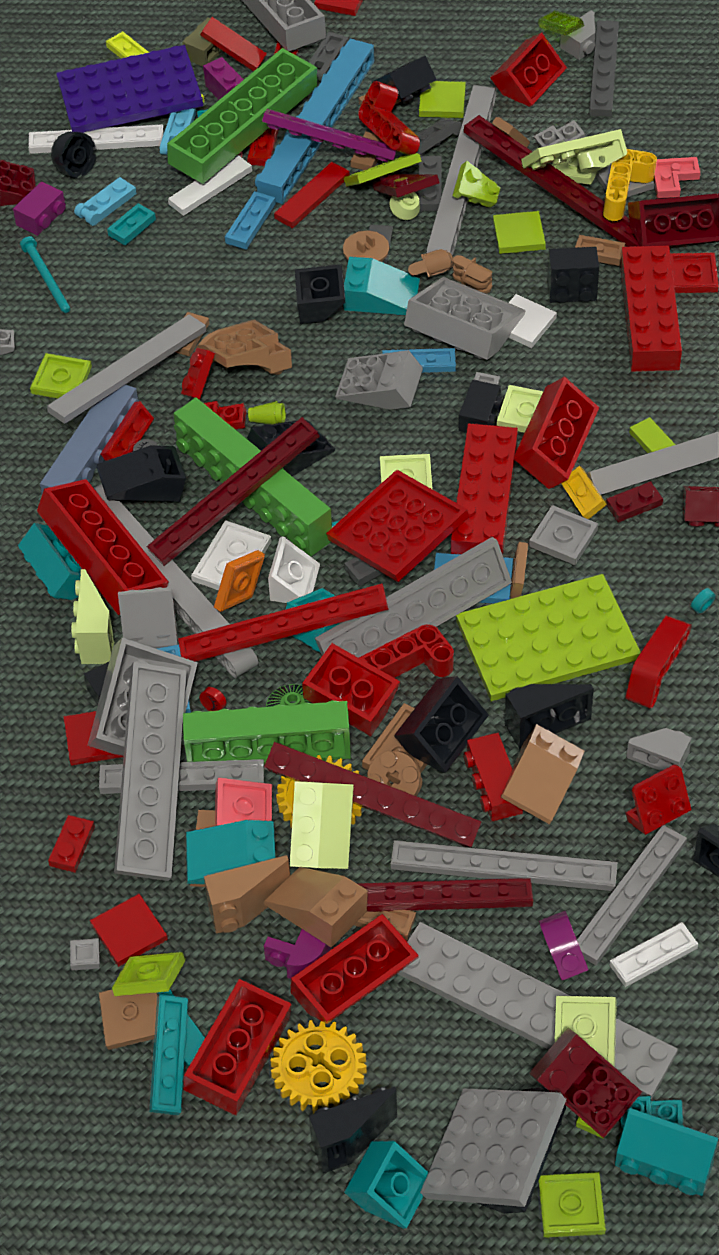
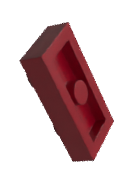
(634, 501)

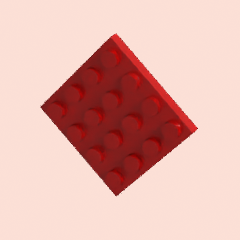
(397, 525)

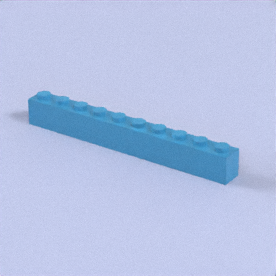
(323, 108)

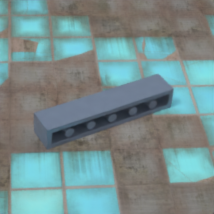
(83, 449)

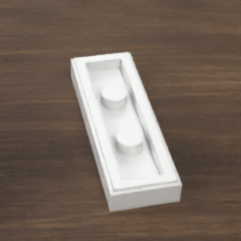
(653, 954)

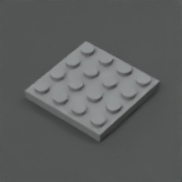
(493, 1146)

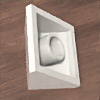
(291, 573)

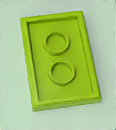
(382, 169)

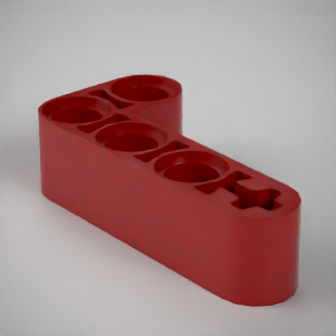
(377, 116)
(412, 649)
(656, 660)

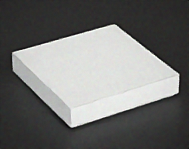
(533, 323)

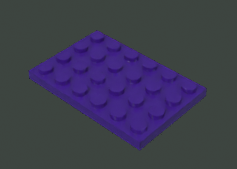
(129, 89)

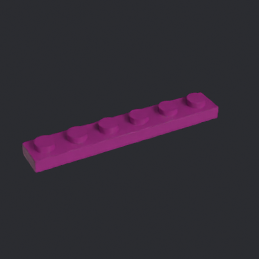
(320, 133)

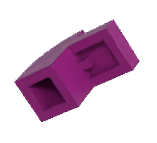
(563, 945)
(297, 956)

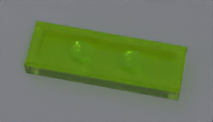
(560, 22)

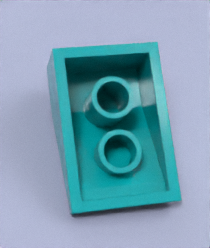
(377, 287)
(227, 847)

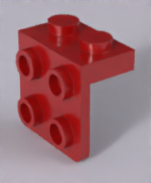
(659, 800)

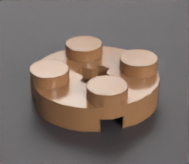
(399, 761)

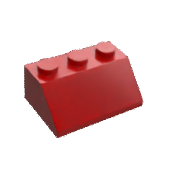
(529, 71)
(350, 679)

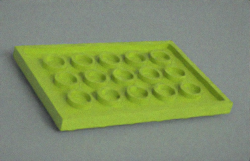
(547, 636)

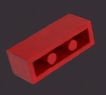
(491, 772)

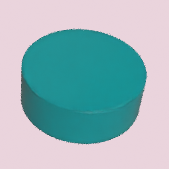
(703, 600)

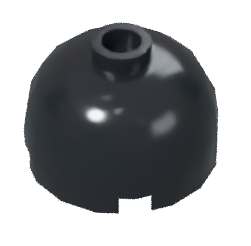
(73, 153)

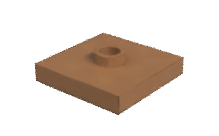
(128, 1018)

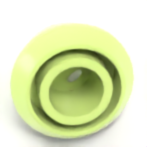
(406, 206)

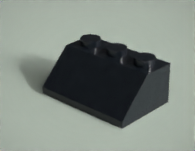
(442, 724)

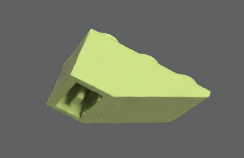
(93, 624)

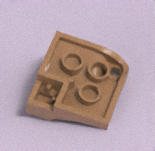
(248, 345)

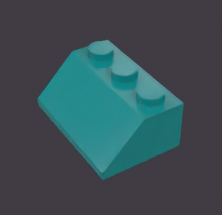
(51, 561)
(666, 1152)

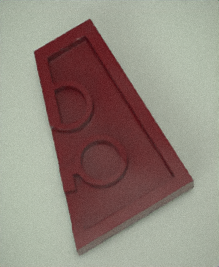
(403, 184)

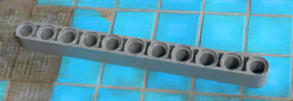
(452, 209)
(187, 598)

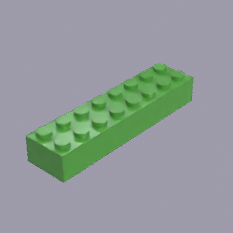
(238, 116)
(279, 500)

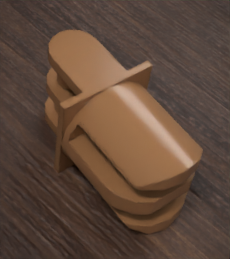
(432, 263)
(472, 274)

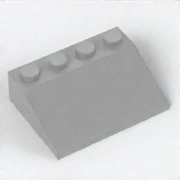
(462, 317)
(111, 714)

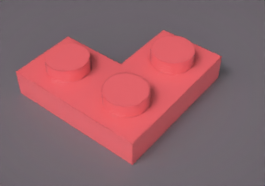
(671, 171)

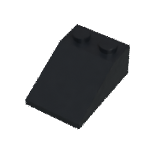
(547, 705)

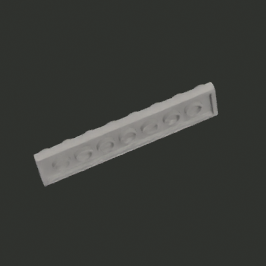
(425, 601)
(150, 772)

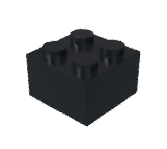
(573, 274)

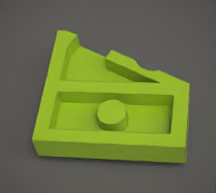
(475, 186)

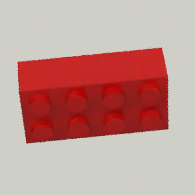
(556, 433)
(237, 1047)

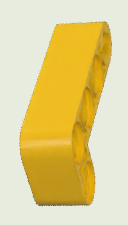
(635, 167)

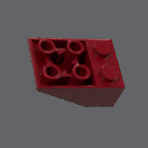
(15, 182)
(587, 1081)

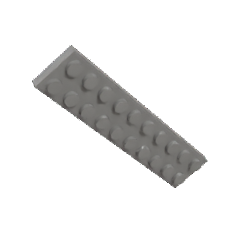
(522, 1002)

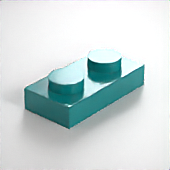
(131, 224)

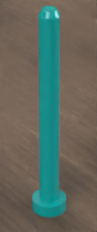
(29, 246)

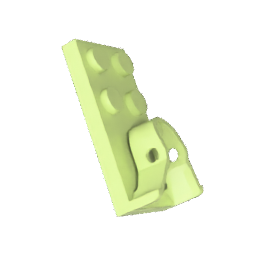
(592, 152)

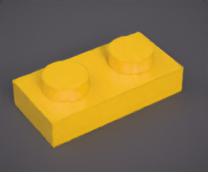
(583, 493)

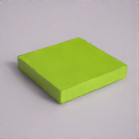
(443, 100)
(519, 232)
(59, 375)
(148, 974)
(571, 1205)

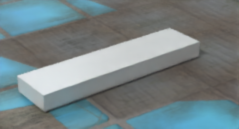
(198, 193)

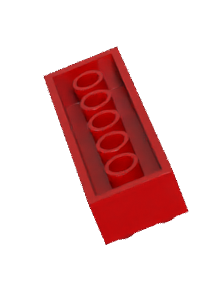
(650, 308)
(485, 485)
(98, 541)

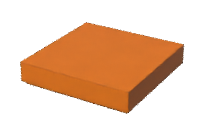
(239, 580)

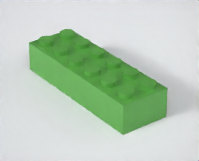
(252, 731)

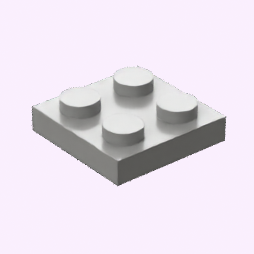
(563, 535)

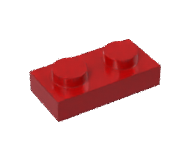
(199, 368)
(71, 843)

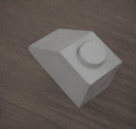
(582, 40)
(660, 748)

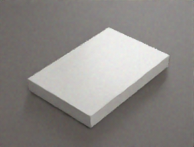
(229, 544)

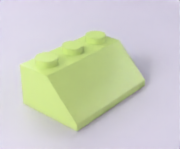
(321, 825)

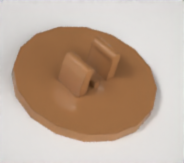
(366, 245)

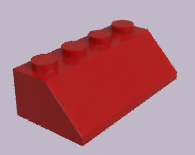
(352, 970)

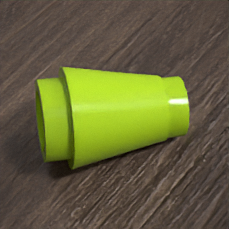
(268, 413)

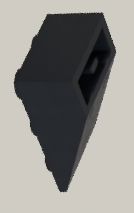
(263, 435)
(144, 475)
(348, 1129)

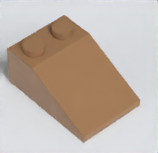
(542, 773)
(240, 893)
(319, 903)

